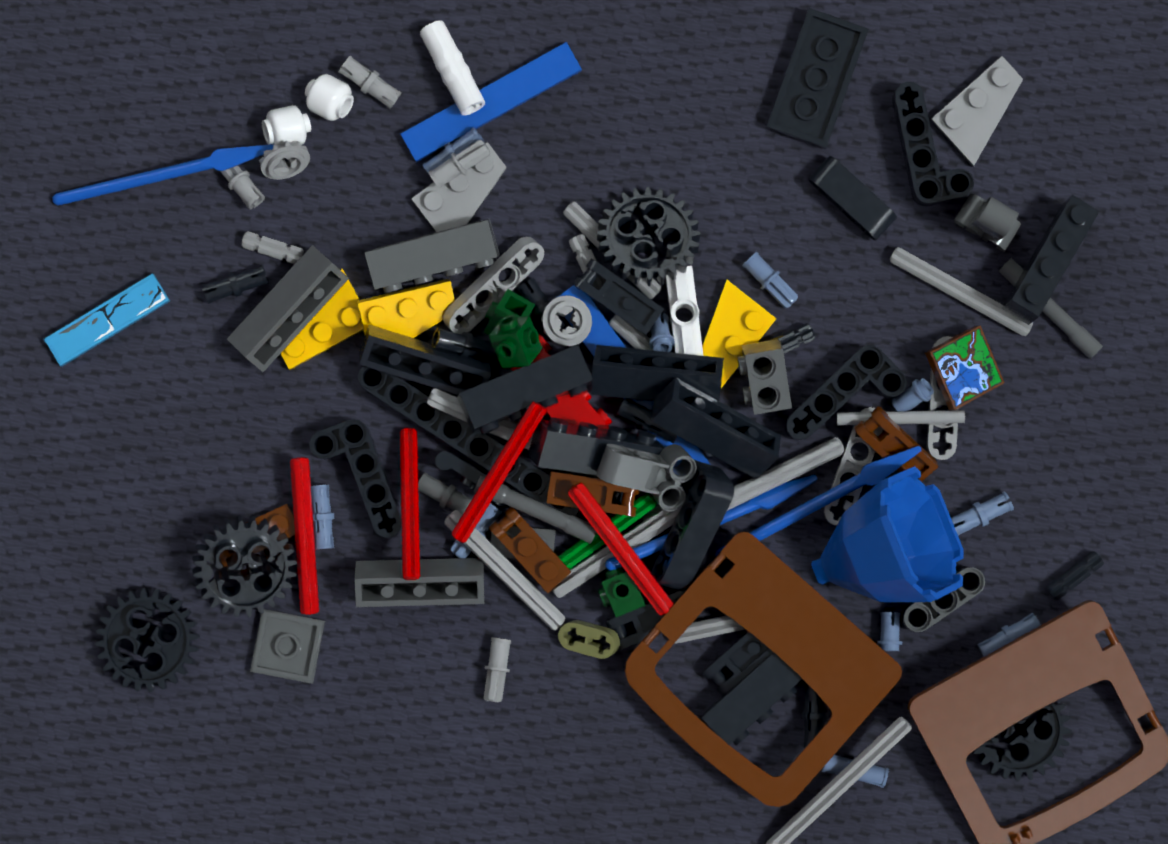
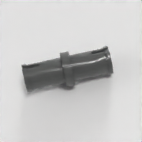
(444, 494)

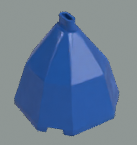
(894, 544)

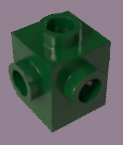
(509, 305)
(515, 341)
(620, 604)

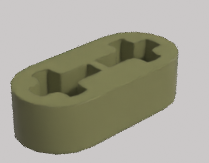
(587, 646)

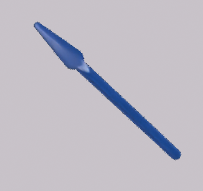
(219, 160)
(870, 474)
(764, 501)

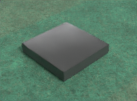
(287, 646)

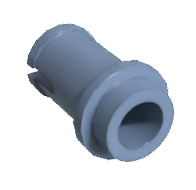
(660, 335)
(918, 392)
(890, 631)

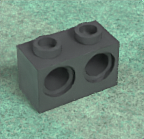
(771, 375)

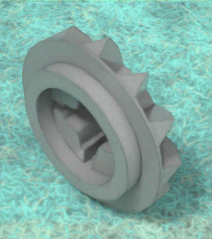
(276, 168)
(580, 319)

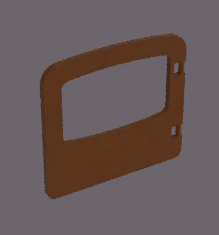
(800, 629)
(1013, 684)

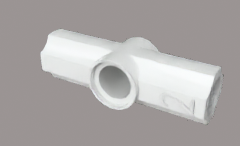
(683, 295)

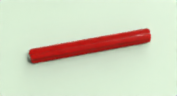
(499, 472)
(409, 504)
(304, 535)
(620, 548)

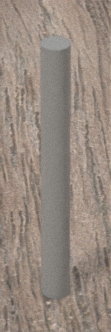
(905, 417)

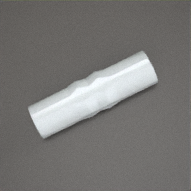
(452, 67)

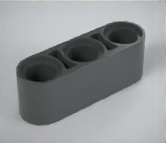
(933, 613)

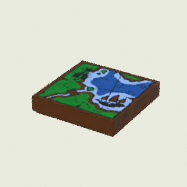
(964, 367)

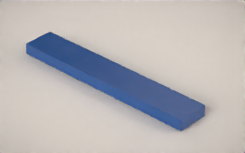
(499, 99)

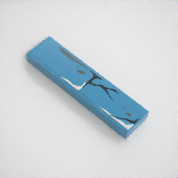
(107, 320)

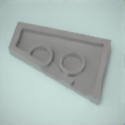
(978, 109)
(461, 197)

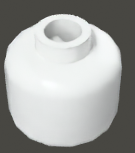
(329, 97)
(286, 124)

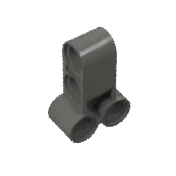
(989, 220)
(649, 472)

